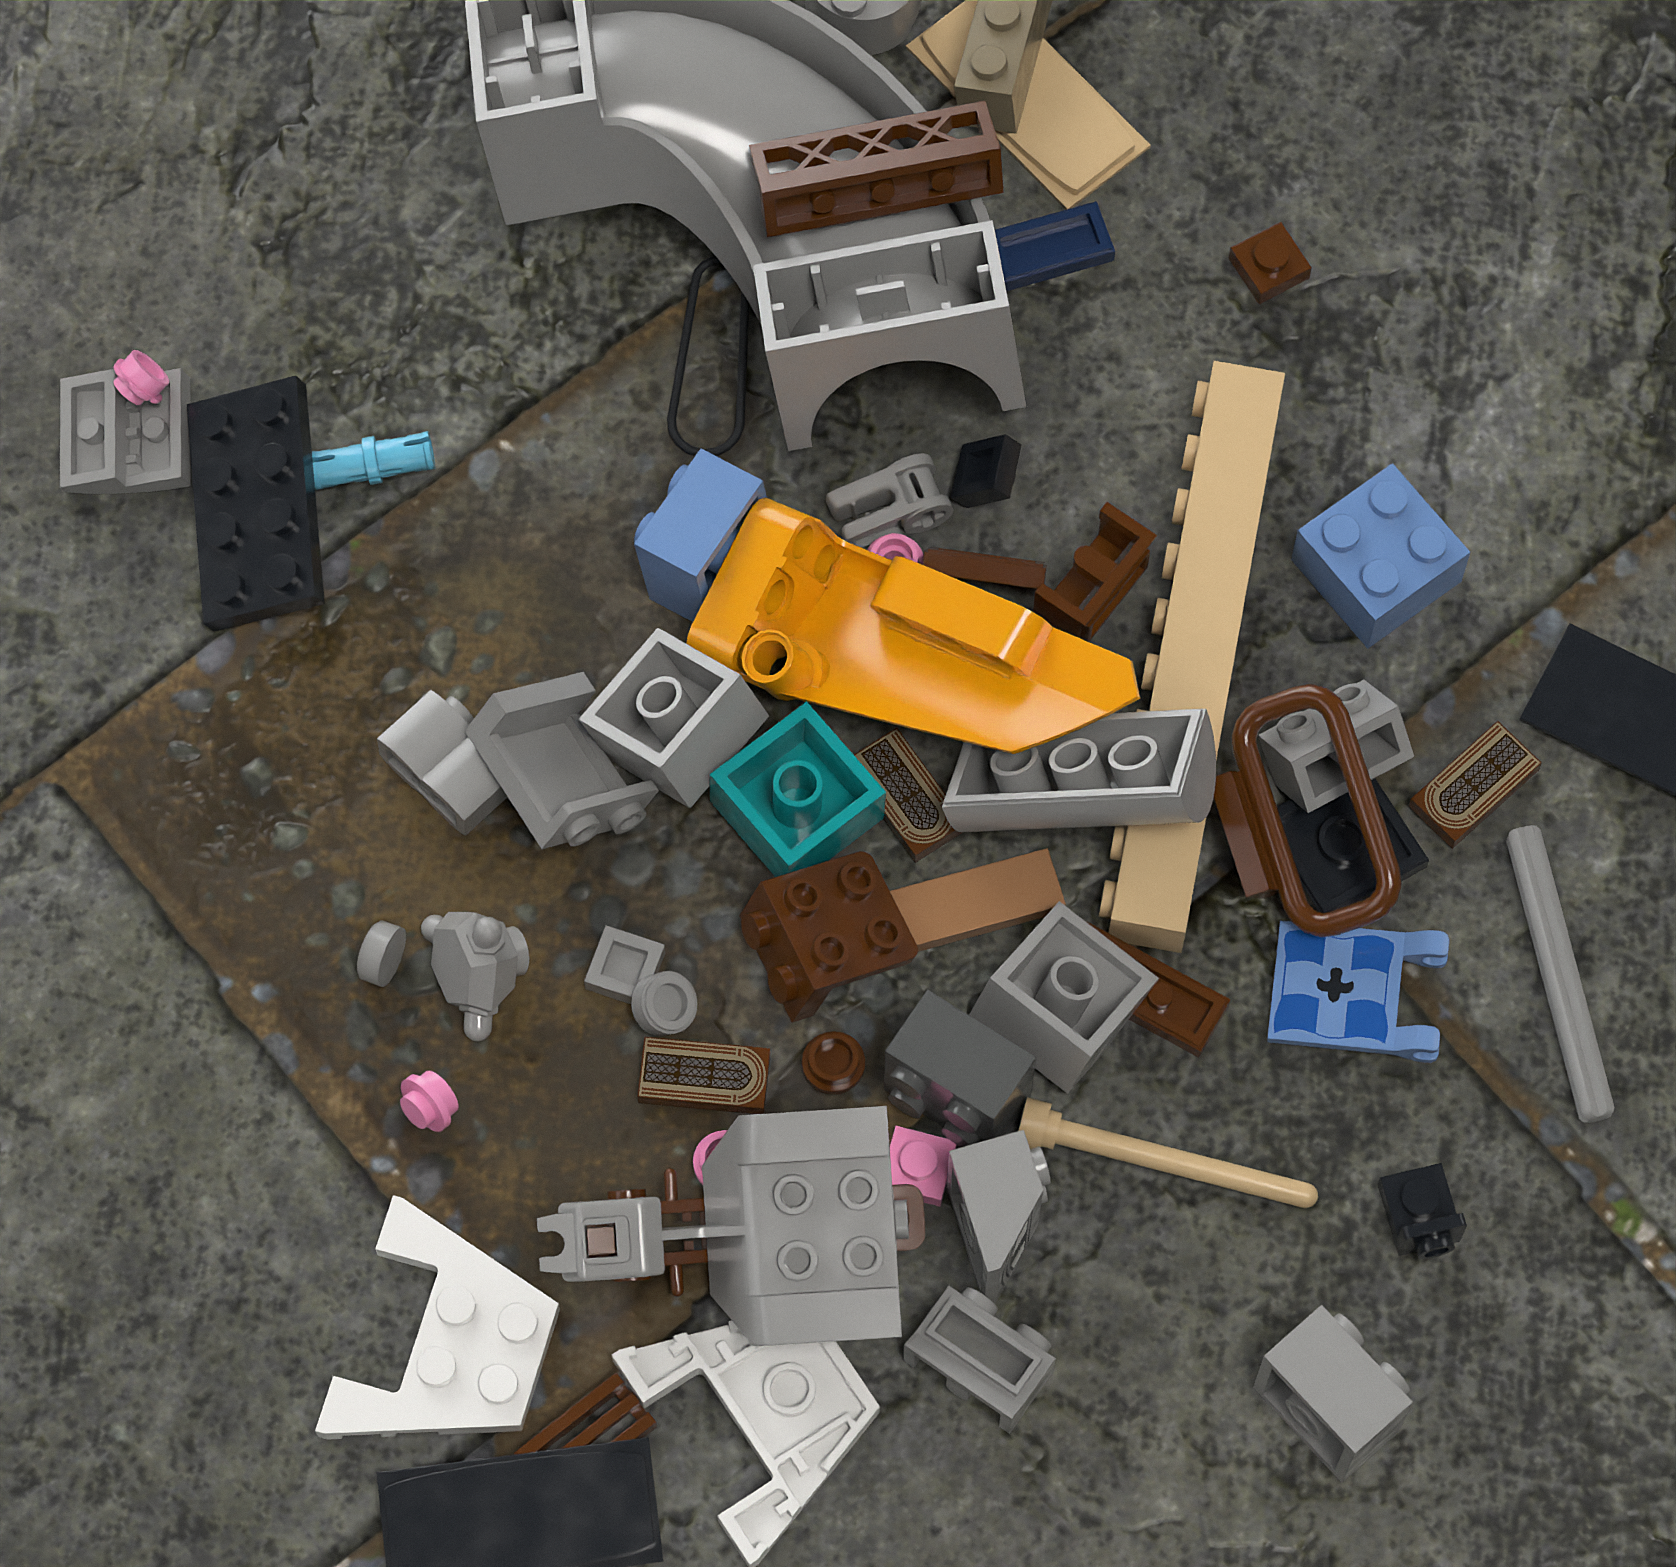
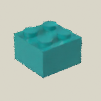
(797, 794)

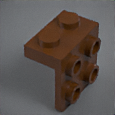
(825, 930)

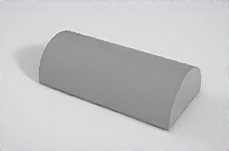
(1105, 774)

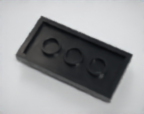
(255, 504)

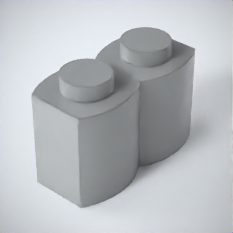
(441, 761)

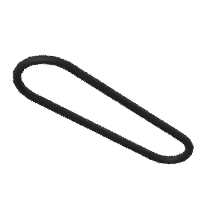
(681, 362)

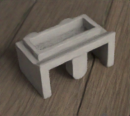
(982, 1354)

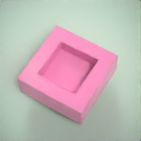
(920, 1161)

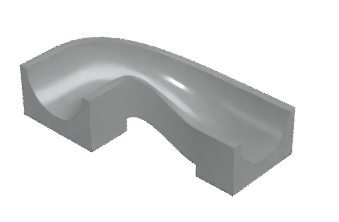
(660, 111)

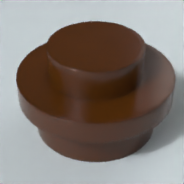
(833, 1062)

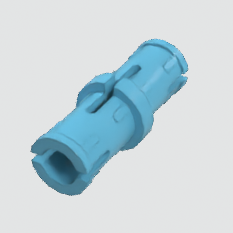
(373, 460)

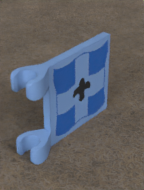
(1348, 989)

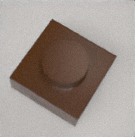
(1270, 263)

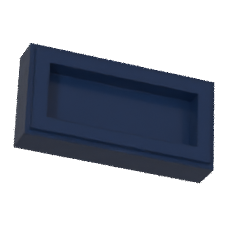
(1053, 245)

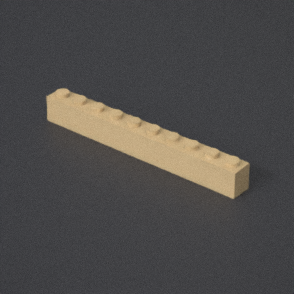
(1198, 631)

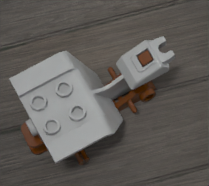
(790, 1225)

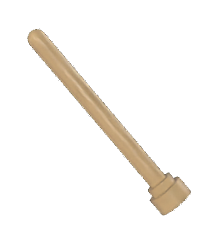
(1046, 1128)

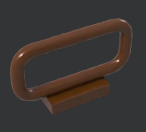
(1257, 830)

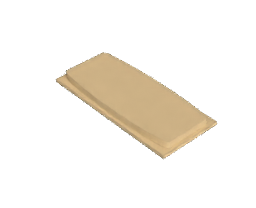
(1066, 130)

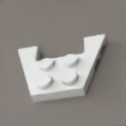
(473, 1350)
(791, 1403)

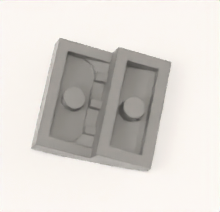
(123, 445)

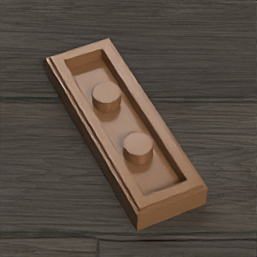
(980, 899)

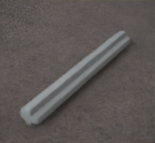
(1560, 974)

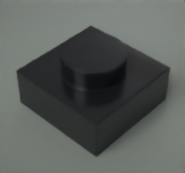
(986, 471)

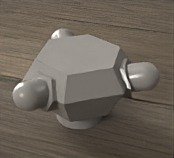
(475, 964)

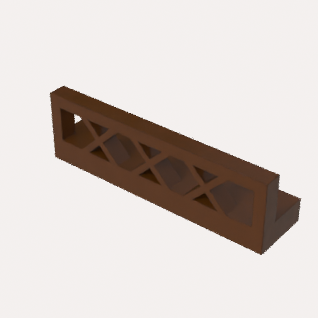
(880, 176)

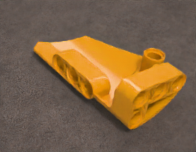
(897, 640)

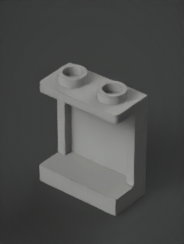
(553, 765)

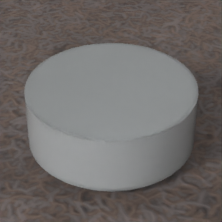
(381, 953)
(664, 1003)

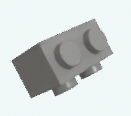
(1304, 755)

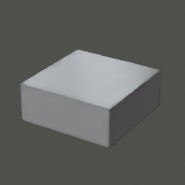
(621, 963)

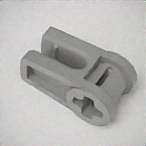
(895, 488)

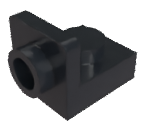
(1421, 1212)

